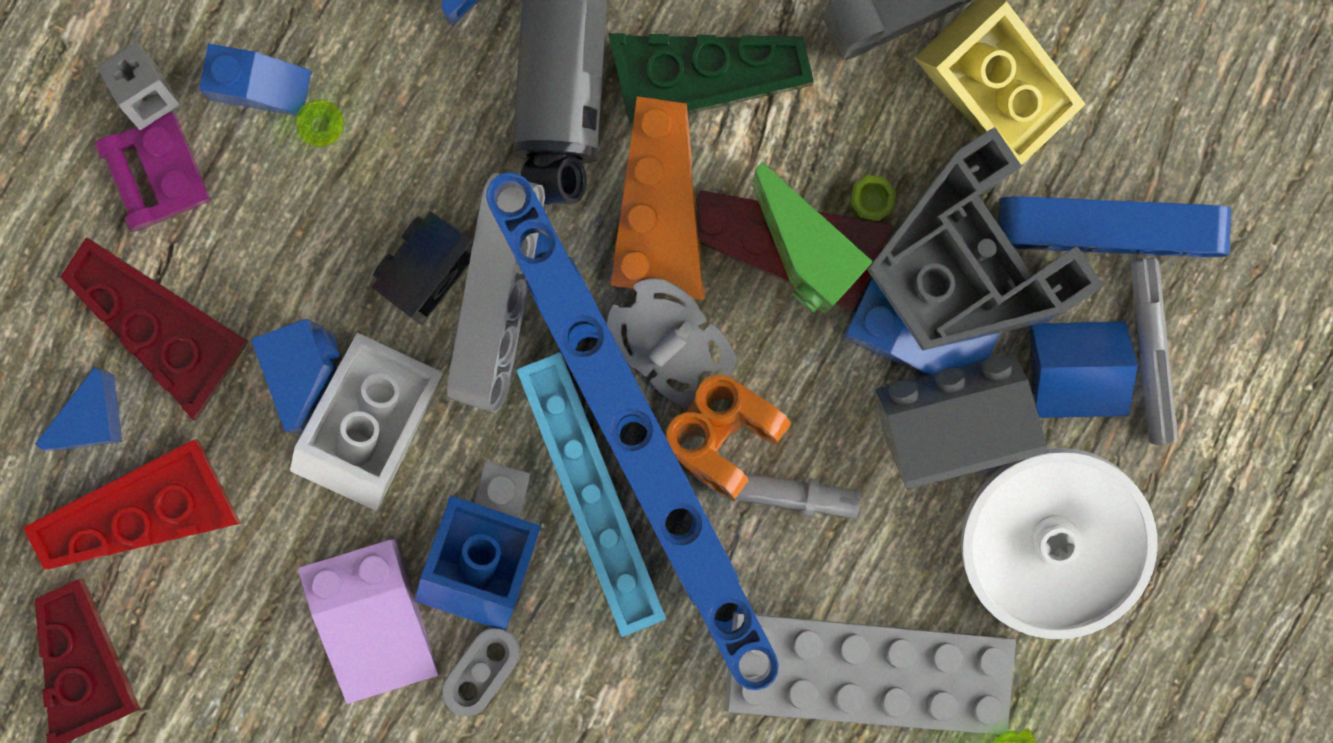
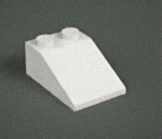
(365, 421)

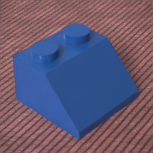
(297, 369)
(477, 563)

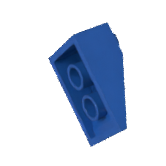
(881, 331)

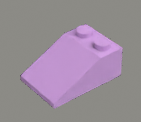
(369, 620)

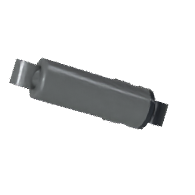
(559, 94)

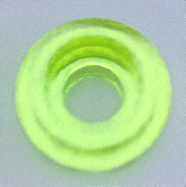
(313, 110)

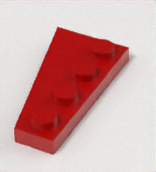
(146, 507)

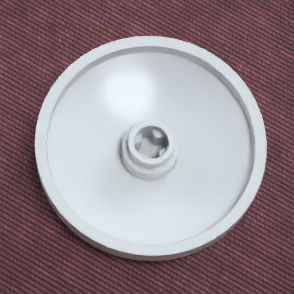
(1059, 544)

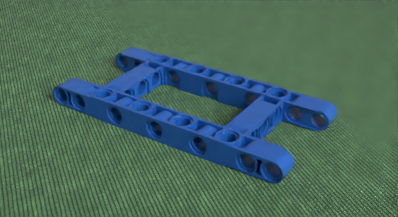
(618, 402)

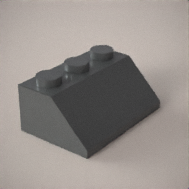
(960, 421)

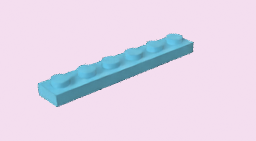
(591, 494)

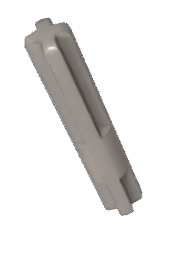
(1154, 351)

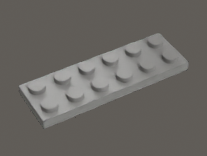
(878, 676)

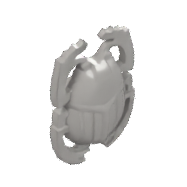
(669, 339)

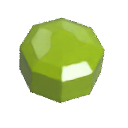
(872, 198)

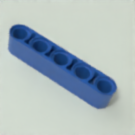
(1116, 226)

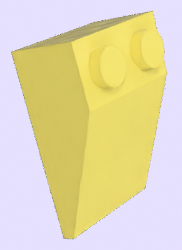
(1000, 77)

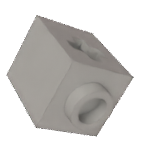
(133, 76)

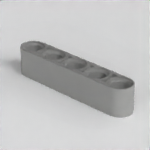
(490, 308)

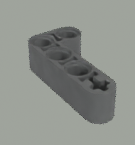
(866, 24)

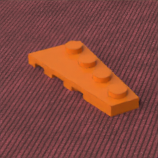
(659, 202)

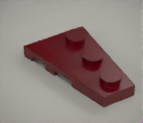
(79, 665)

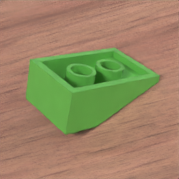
(812, 250)

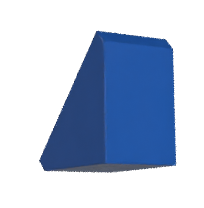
(87, 417)

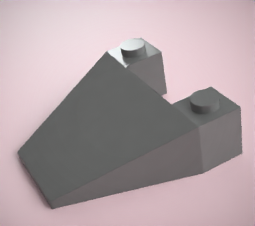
(955, 268)

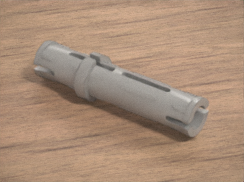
(800, 496)

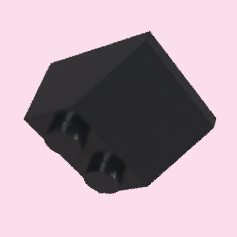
(423, 267)

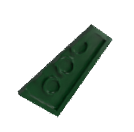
(708, 68)

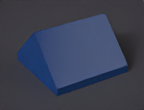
(1082, 369)

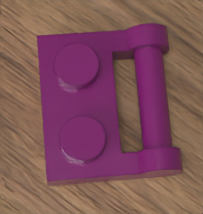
(168, 167)

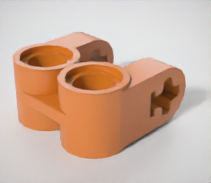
(698, 420)

